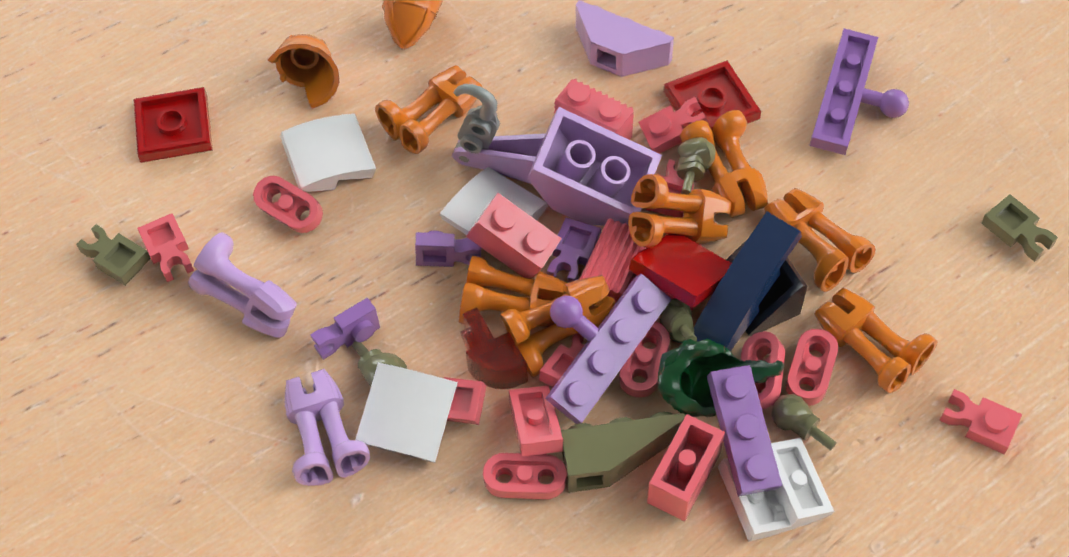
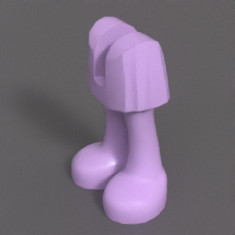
(263, 304)
(322, 405)

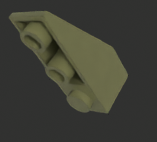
(608, 452)

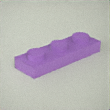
(745, 430)

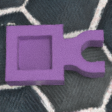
(574, 248)
(443, 249)
(352, 325)

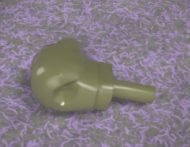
(694, 160)
(678, 321)
(370, 359)
(794, 414)

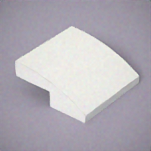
(327, 152)
(475, 196)
(406, 412)
(789, 507)

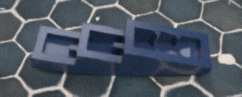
(747, 282)

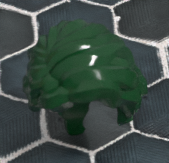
(685, 372)

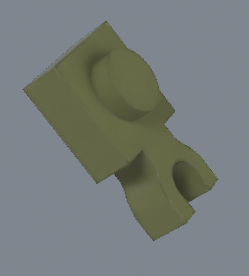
(1016, 223)
(115, 257)

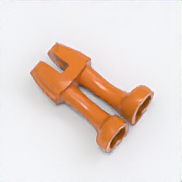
(402, 121)
(727, 136)
(698, 210)
(805, 213)
(481, 274)
(596, 305)
(851, 315)

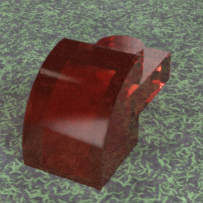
(492, 359)

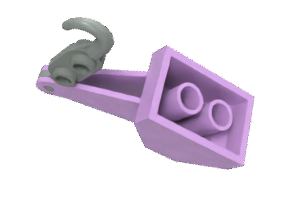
(572, 166)

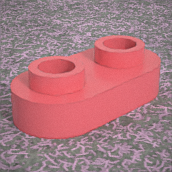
(290, 204)
(755, 349)
(645, 363)
(811, 369)
(525, 476)

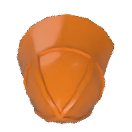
(409, 19)
(308, 64)

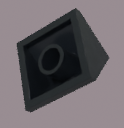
(781, 301)

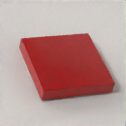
(717, 92)
(172, 124)
(681, 268)

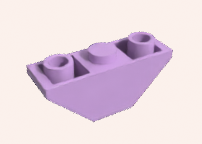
(619, 42)

